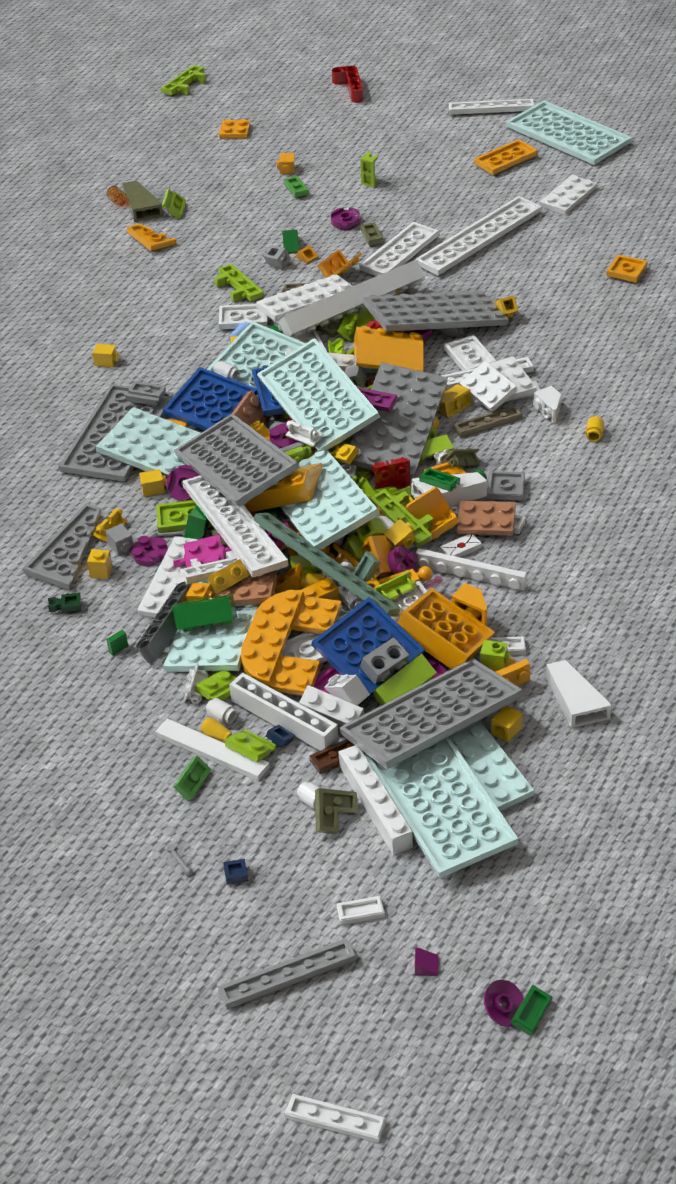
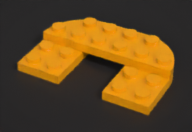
(270, 631)

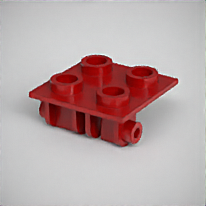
(393, 474)

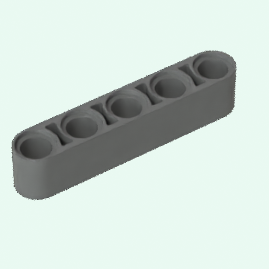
(162, 626)

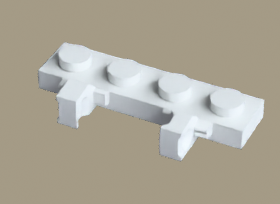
(200, 572)

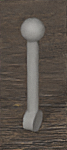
(155, 534)
(187, 870)

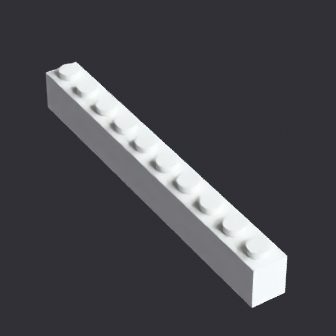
(350, 299)

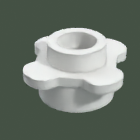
(438, 456)

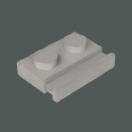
(145, 393)

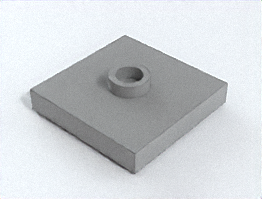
(506, 485)

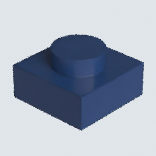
(280, 736)
(235, 871)

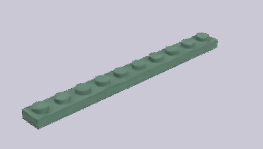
(324, 562)

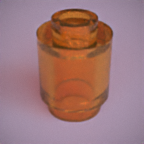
(116, 195)

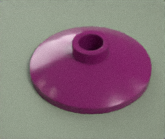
(507, 995)

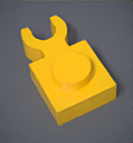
(345, 453)

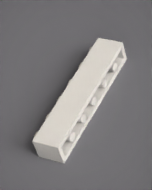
(284, 712)
(375, 800)

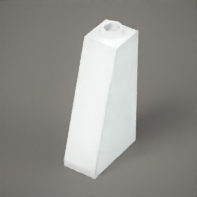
(471, 487)
(576, 696)

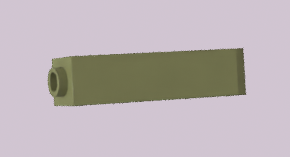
(141, 202)

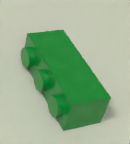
(205, 612)

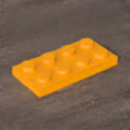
(505, 157)

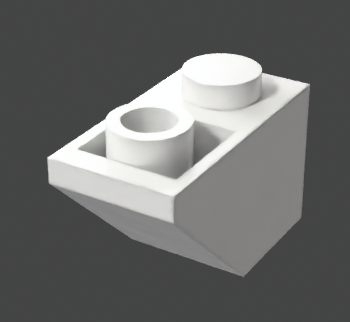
(548, 402)
(347, 688)

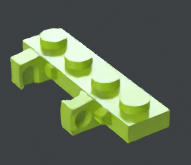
(179, 83)
(244, 286)
(394, 509)

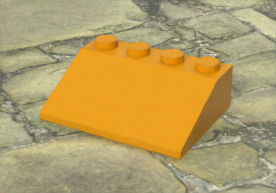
(389, 347)
(289, 490)
(444, 629)

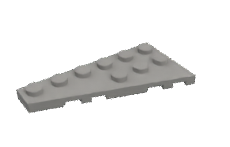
(64, 552)

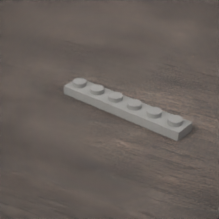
(286, 973)

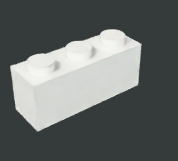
(330, 707)

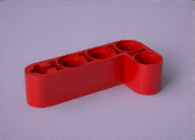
(350, 76)

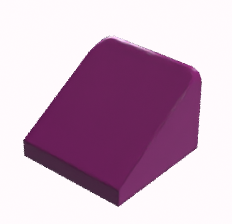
(425, 963)

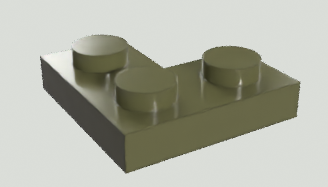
(329, 805)

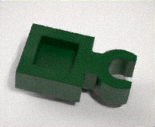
(67, 603)

